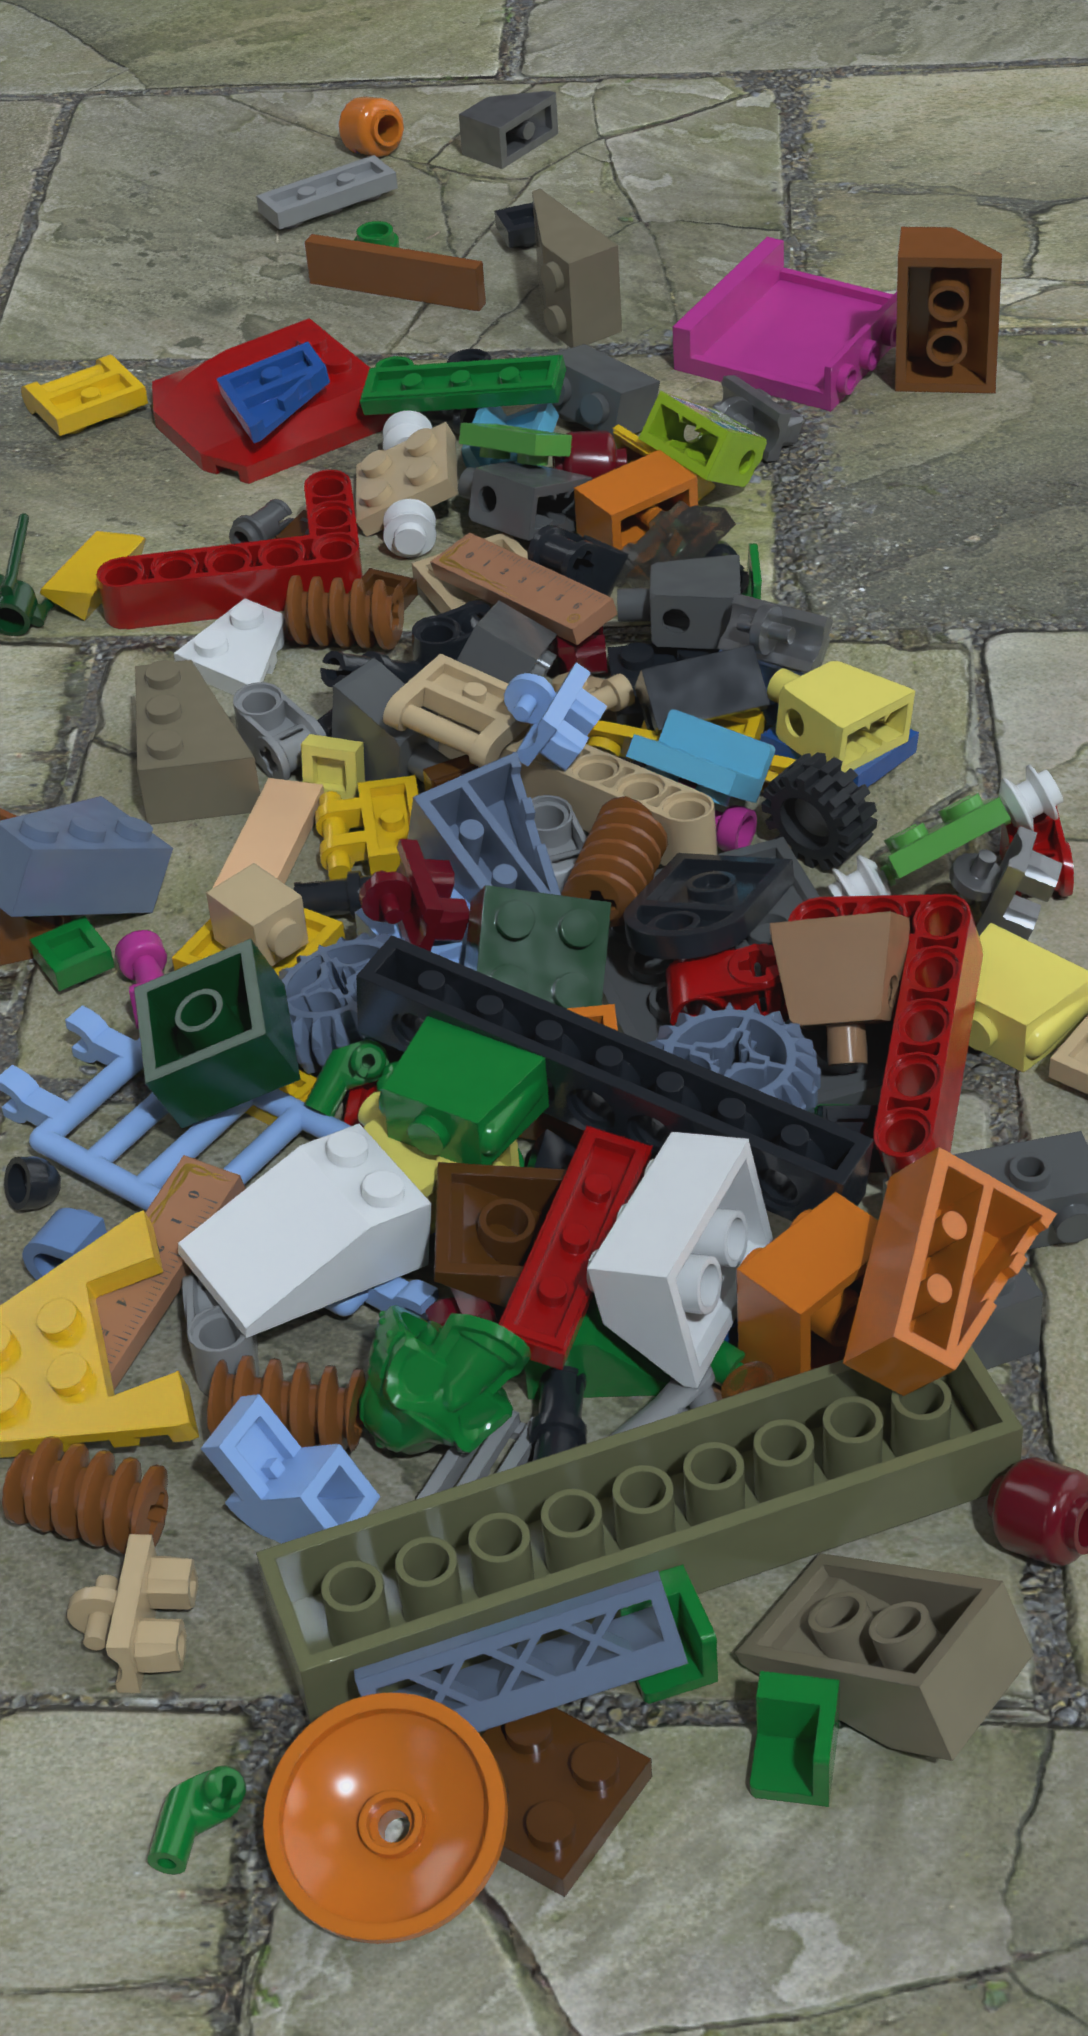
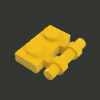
(383, 812)

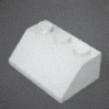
(675, 1249)

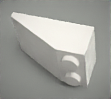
(311, 1233)

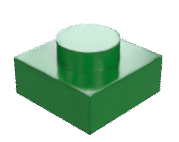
(72, 953)

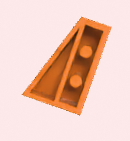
(936, 1268)

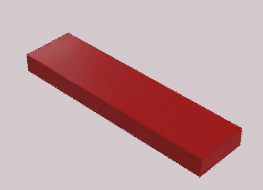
(553, 1284)

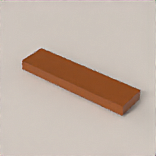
(396, 272)

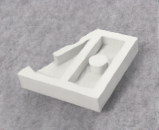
(237, 646)

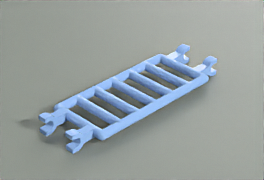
(123, 1058)

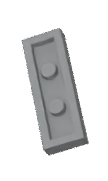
(327, 192)

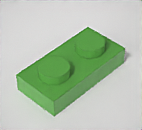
(499, 440)

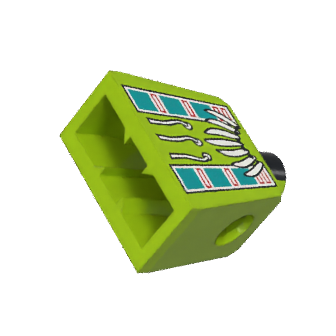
(720, 453)

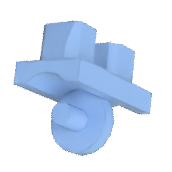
(557, 718)

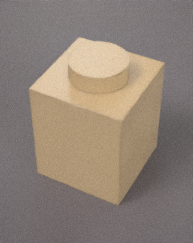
(258, 909)

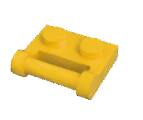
(85, 396)

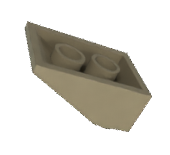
(575, 274)
(911, 1646)

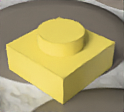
(333, 763)

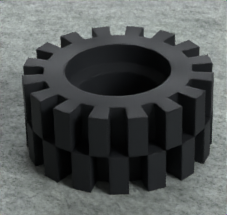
(819, 810)

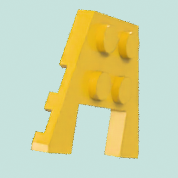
(57, 1360)

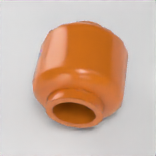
(371, 126)

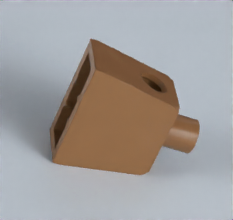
(842, 976)

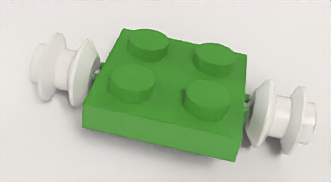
(961, 823)

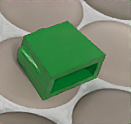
(462, 1094)

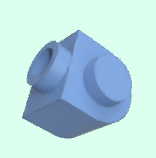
(60, 1239)

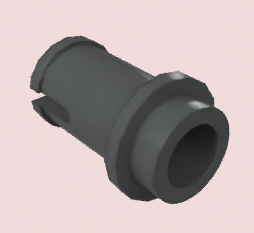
(262, 524)

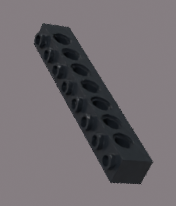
(615, 1079)

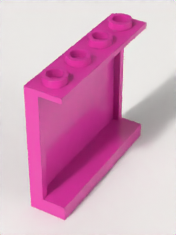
(786, 330)

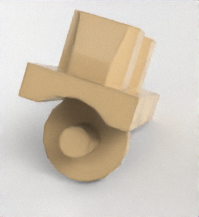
(128, 1615)

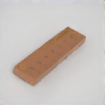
(530, 588)
(182, 1205)

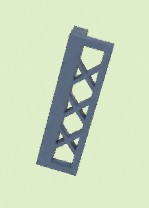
(545, 1673)

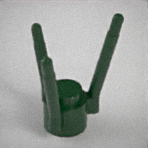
(17, 598)

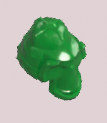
(438, 1381)

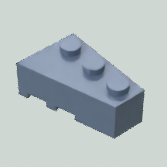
(484, 830)
(80, 861)

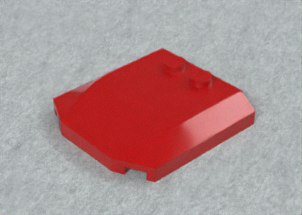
(204, 428)

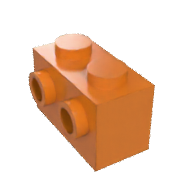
(625, 500)

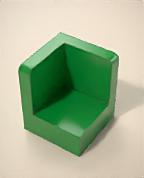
(696, 1638)
(795, 1738)

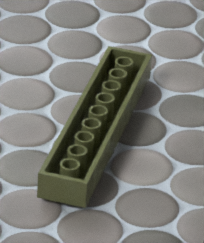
(703, 1489)

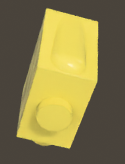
(1025, 1000)

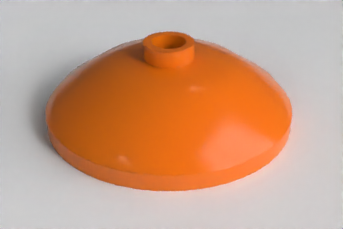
(356, 1775)

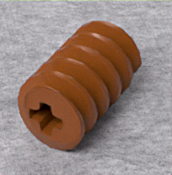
(344, 615)
(618, 856)
(309, 1411)
(84, 1495)

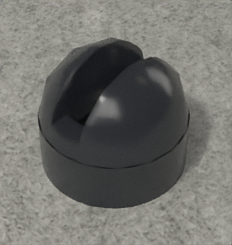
(31, 1183)

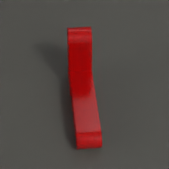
(214, 579)
(930, 1019)

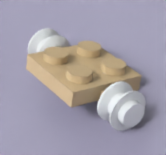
(406, 480)

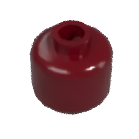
(591, 454)
(1041, 1511)

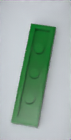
(463, 385)

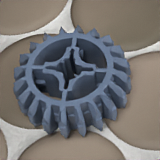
(324, 998)
(749, 1050)

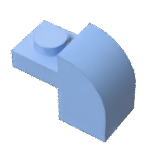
(279, 1484)

